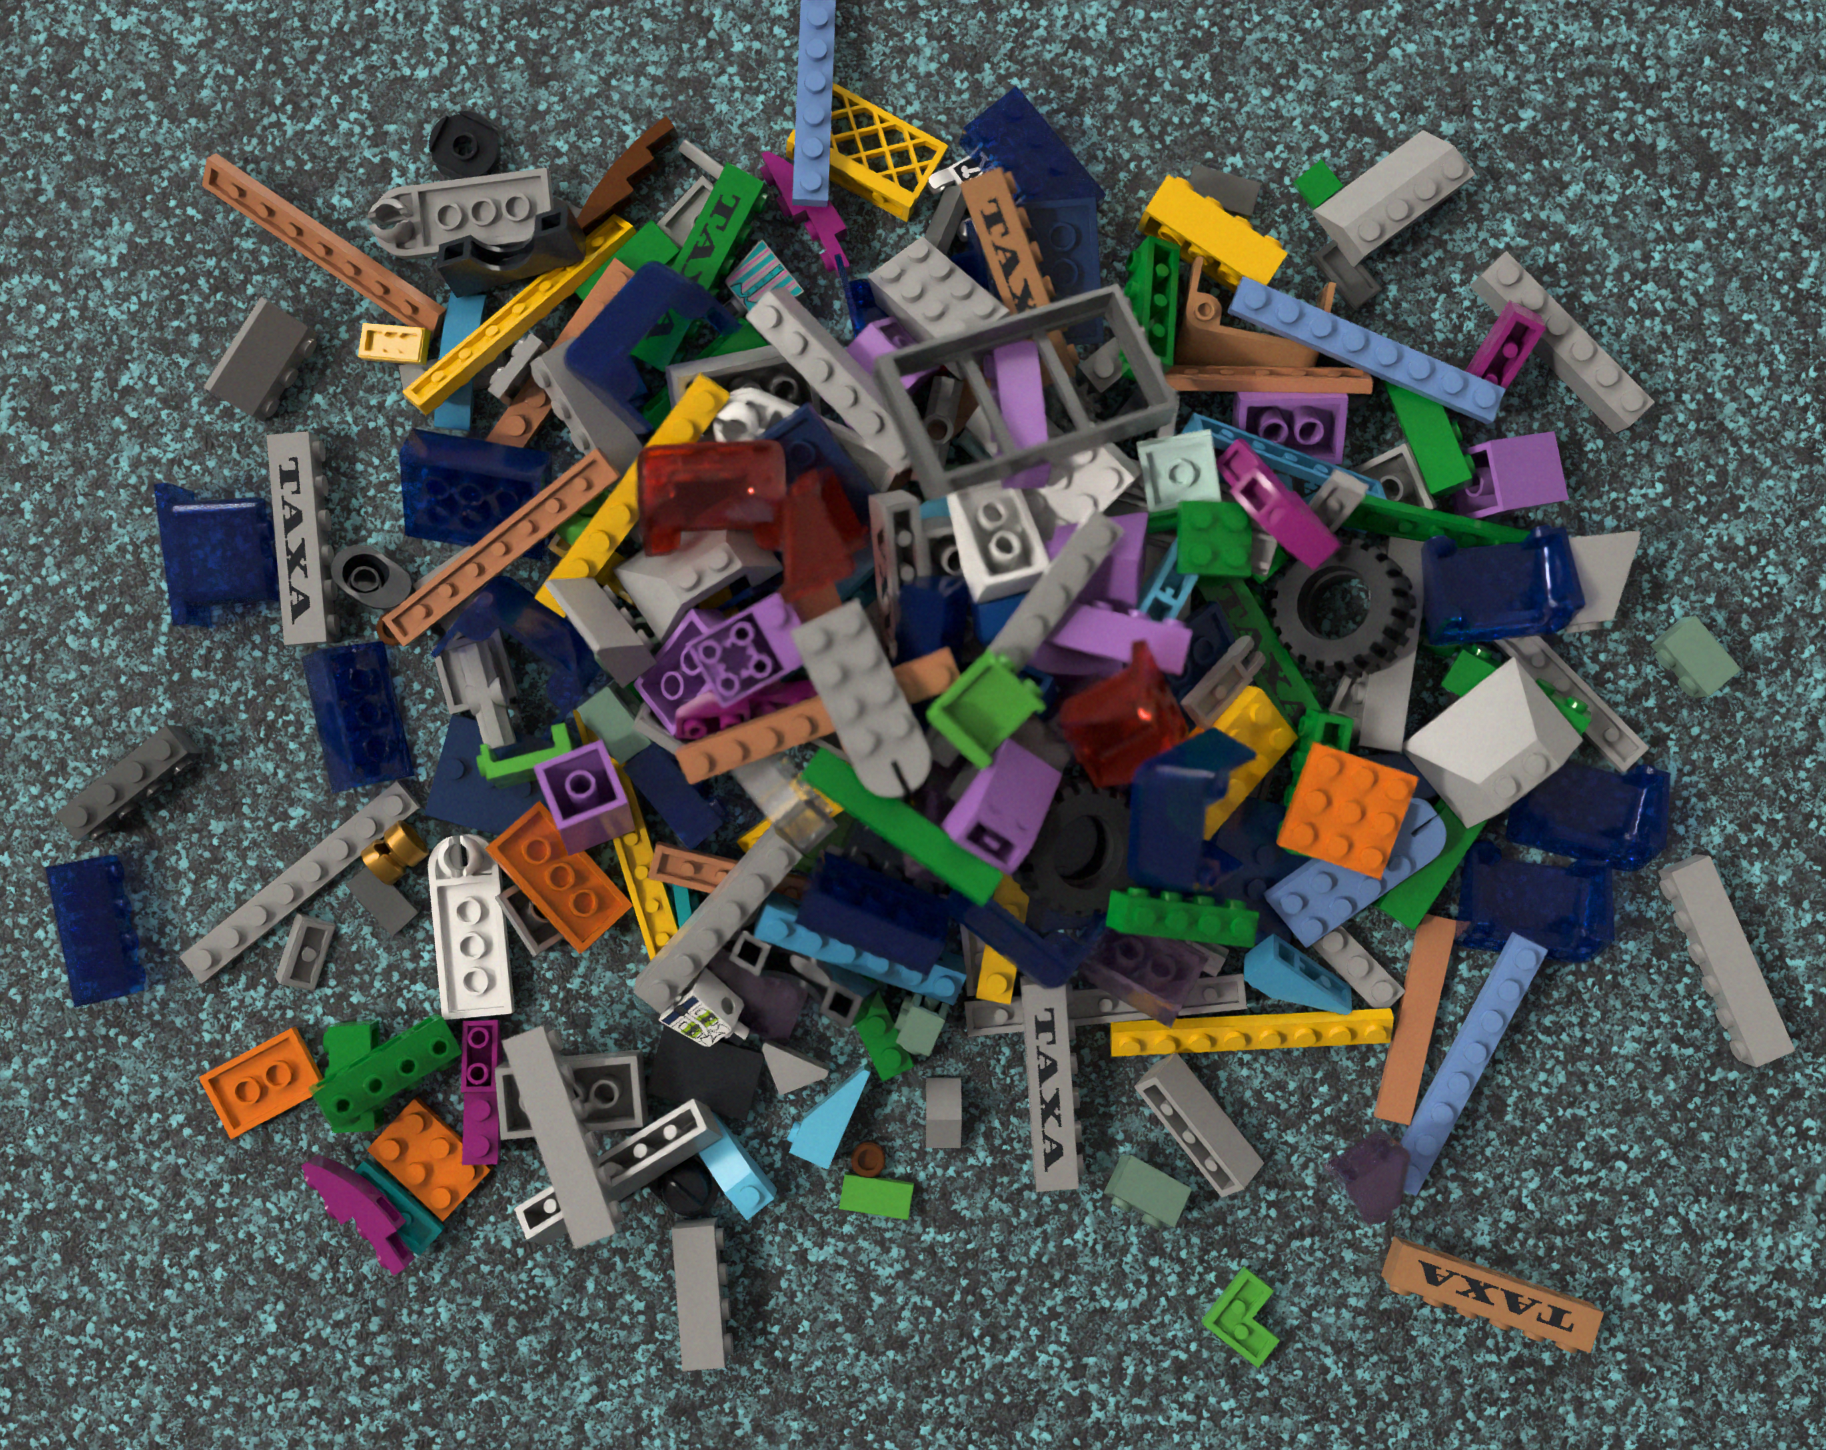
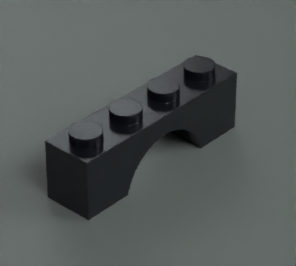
(476, 266)
(838, 991)

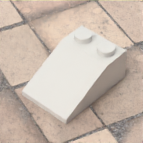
(996, 541)

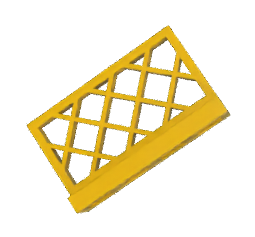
(865, 182)

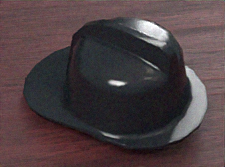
(370, 577)
(687, 1188)

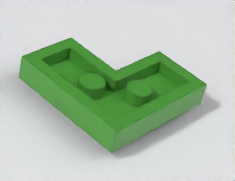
(1234, 1318)

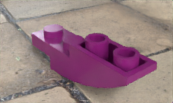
(822, 223)
(1276, 508)
(706, 717)
(481, 1123)
(353, 1196)

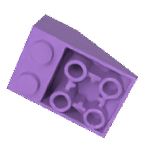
(749, 649)
(1004, 807)

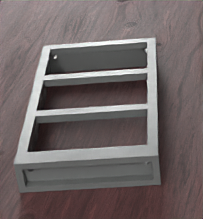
(1034, 324)

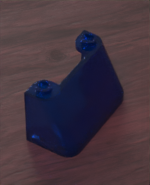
(1499, 588)
(1595, 815)
(1551, 905)

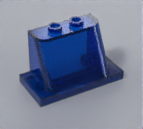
(214, 554)

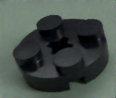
(458, 129)

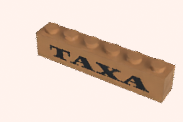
(1013, 257)
(1491, 1294)

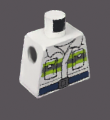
(707, 1011)

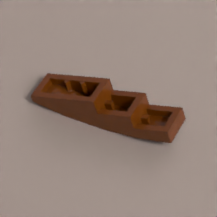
(616, 187)

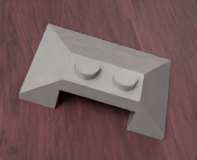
(698, 569)
(1492, 744)

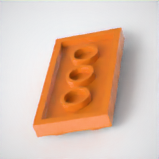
(563, 887)

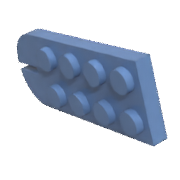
(1326, 894)

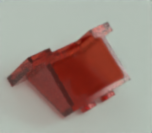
(818, 535)
(1123, 720)

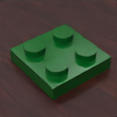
(1214, 539)

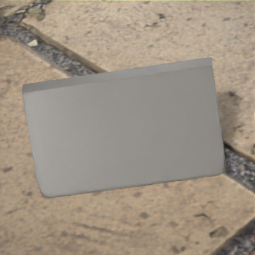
(305, 952)

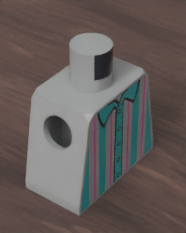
(754, 277)

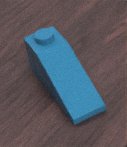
(1293, 977)

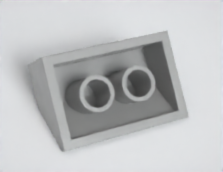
(262, 360)
(604, 627)

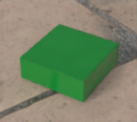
(1317, 184)

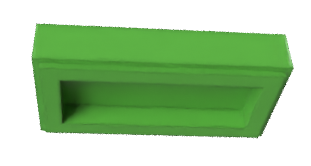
(876, 1196)

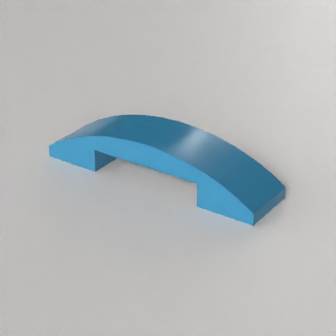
(461, 320)

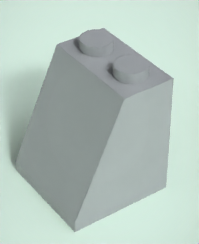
(1602, 571)

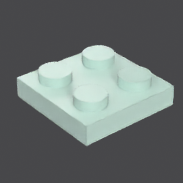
(1179, 470)

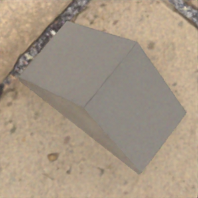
(792, 1068)
(943, 1112)

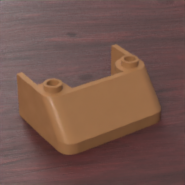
(1206, 342)

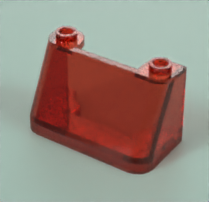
(710, 490)

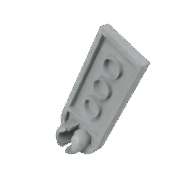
(489, 207)
(863, 699)

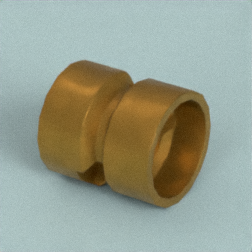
(390, 856)

